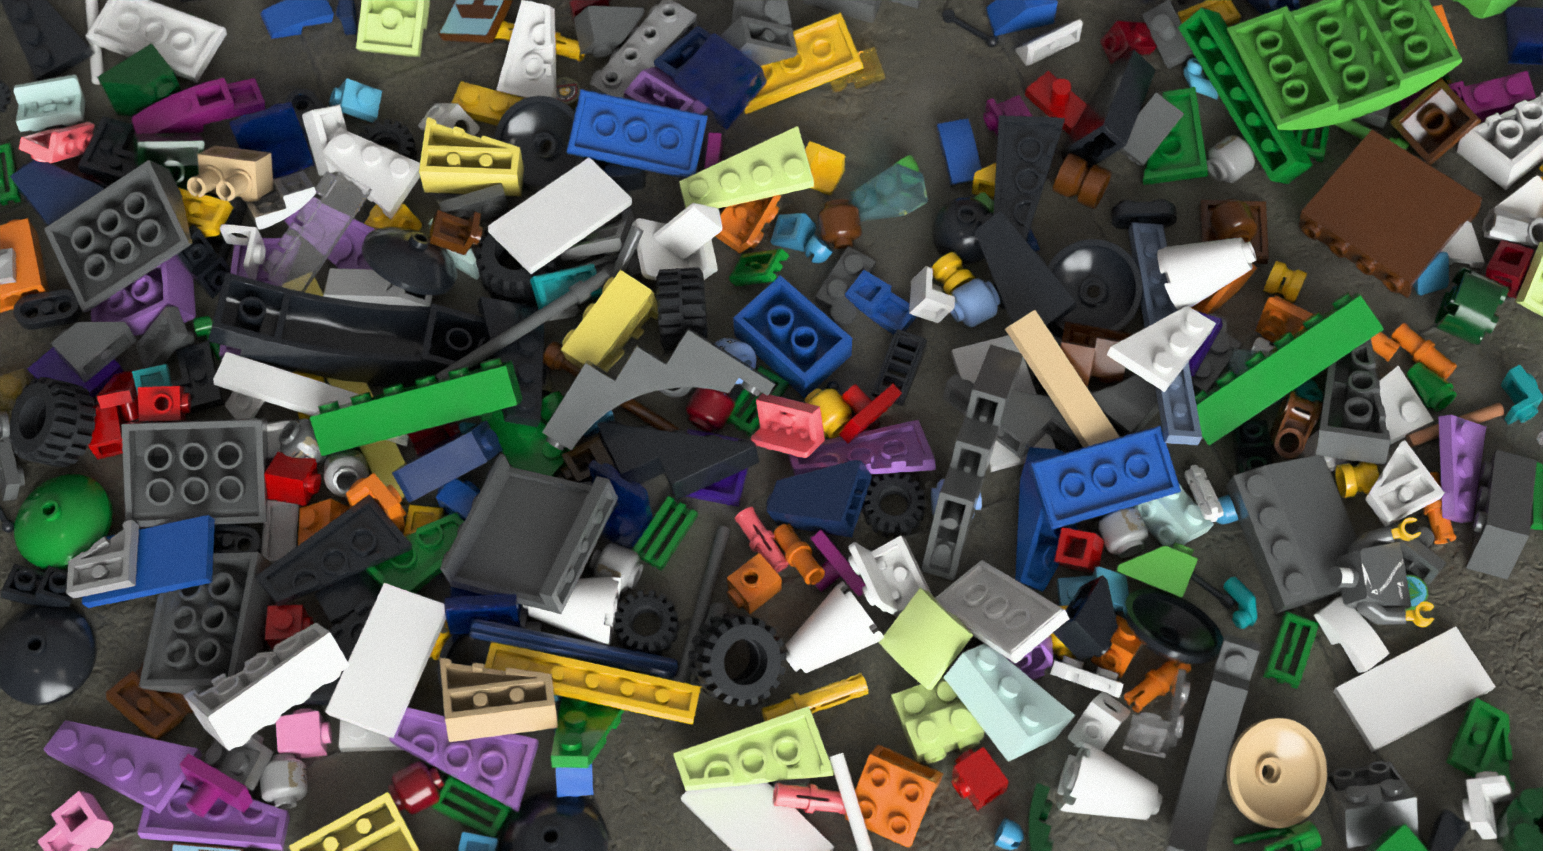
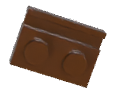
(148, 709)

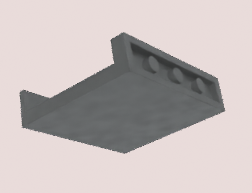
(528, 536)

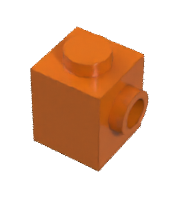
(753, 584)

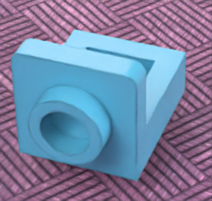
(357, 100)

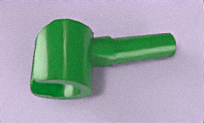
(202, 328)

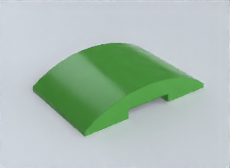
(1342, 58)

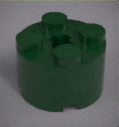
(1470, 306)
(1521, 821)

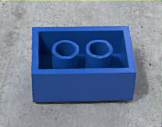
(793, 336)

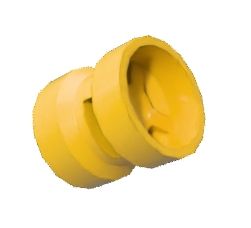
(951, 272)
(1292, 285)
(1356, 478)

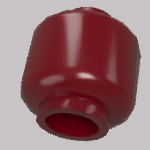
(709, 409)
(415, 787)

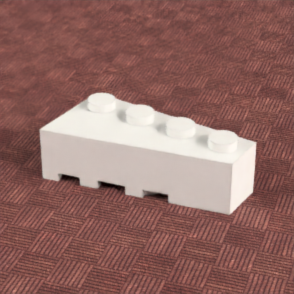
(1507, 143)
(268, 686)

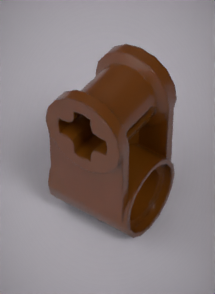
(1295, 422)

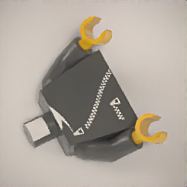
(1375, 578)

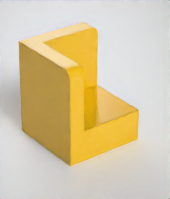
(826, 167)

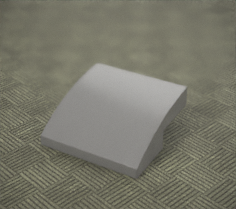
(290, 195)

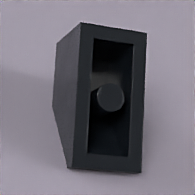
(1089, 621)

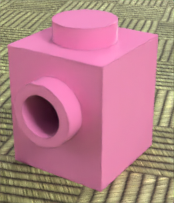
(303, 734)

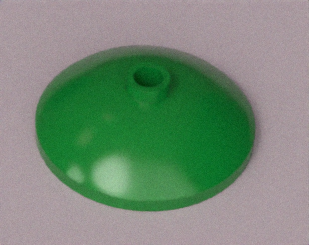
(78, 521)

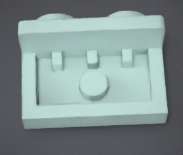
(49, 103)
(1174, 519)

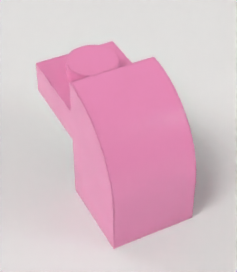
(79, 825)

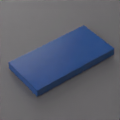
(637, 134)
(1104, 478)
(167, 560)

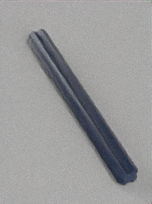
(573, 648)

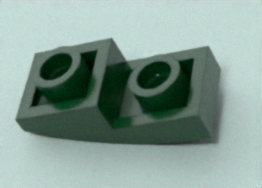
(1036, 831)

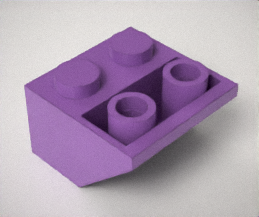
(660, 89)

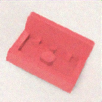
(58, 143)
(788, 426)

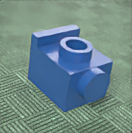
(457, 497)

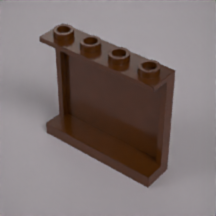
(1388, 212)

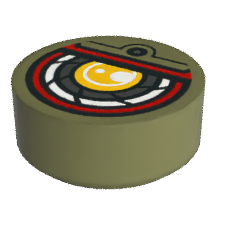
(568, 91)

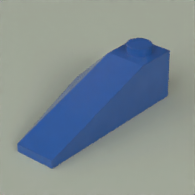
(1034, 541)

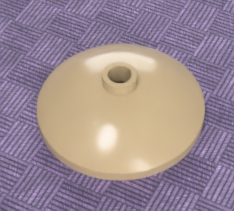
(1293, 777)

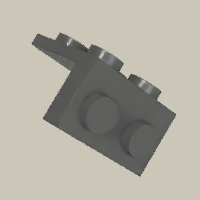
(488, 201)

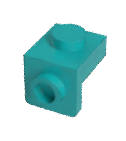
(1523, 392)

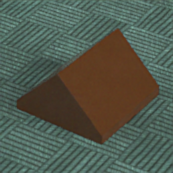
(1435, 121)

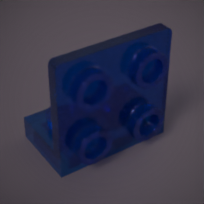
(1524, 35)
(721, 79)
(277, 133)
(631, 515)
(467, 606)

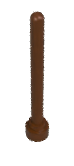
(555, 359)

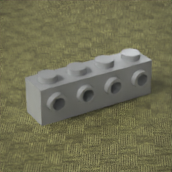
(659, 32)

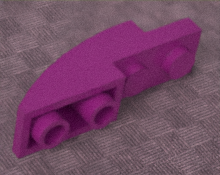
(1489, 96)
(200, 105)

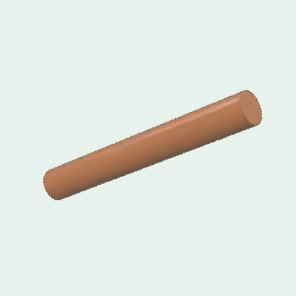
(1477, 416)

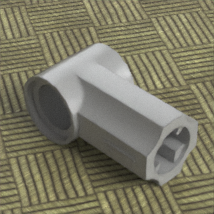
(1513, 228)

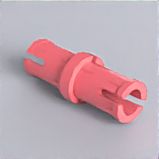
(761, 539)
(787, 796)

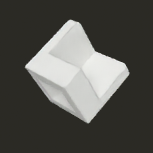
(928, 299)

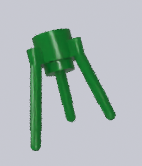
(1295, 838)

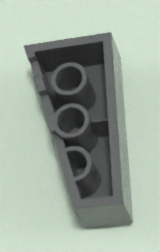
(1353, 411)

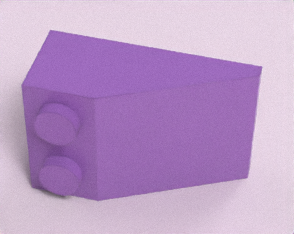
(148, 296)

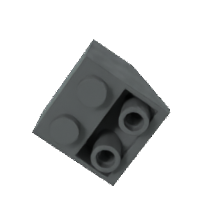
(1369, 802)

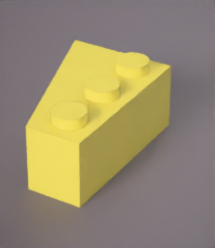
(466, 163)
(610, 323)
(368, 828)

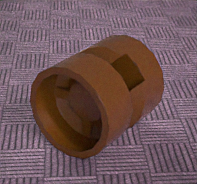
(1079, 180)

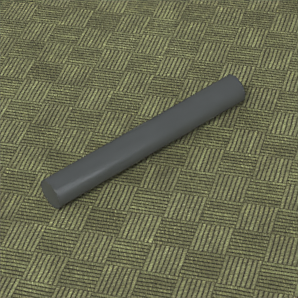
(627, 250)

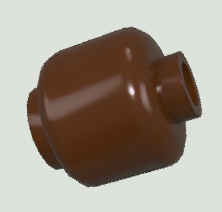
(1233, 220)
(839, 223)

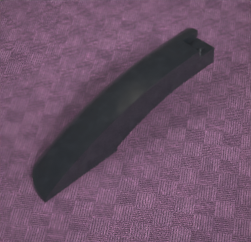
(343, 336)

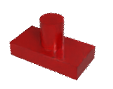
(1056, 99)
(121, 392)
(866, 409)

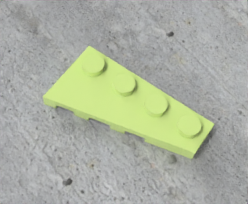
(754, 174)
(762, 753)

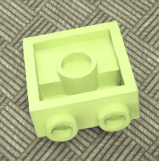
(392, 26)
(936, 721)

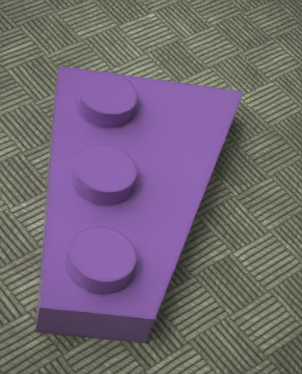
(1460, 466)

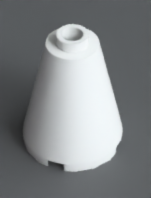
(1203, 268)
(588, 611)
(831, 632)
(1105, 787)

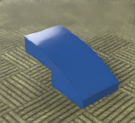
(291, 15)
(959, 150)
(879, 303)

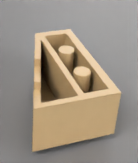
(495, 702)

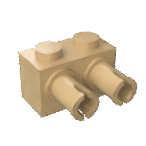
(233, 173)

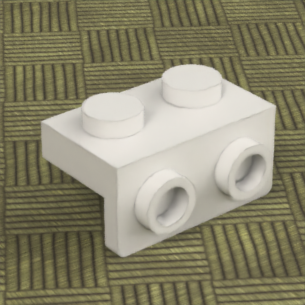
(1479, 808)

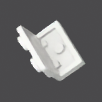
(655, 256)
(888, 574)

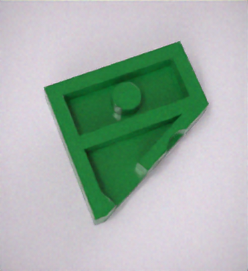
(1482, 742)

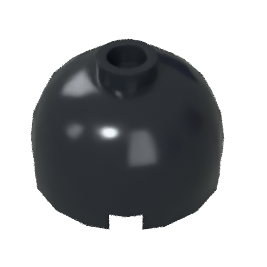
(955, 229)

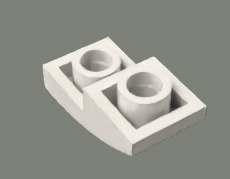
(1353, 632)

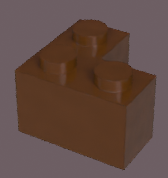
(1088, 350)

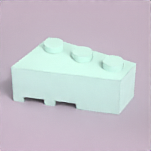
(1006, 702)

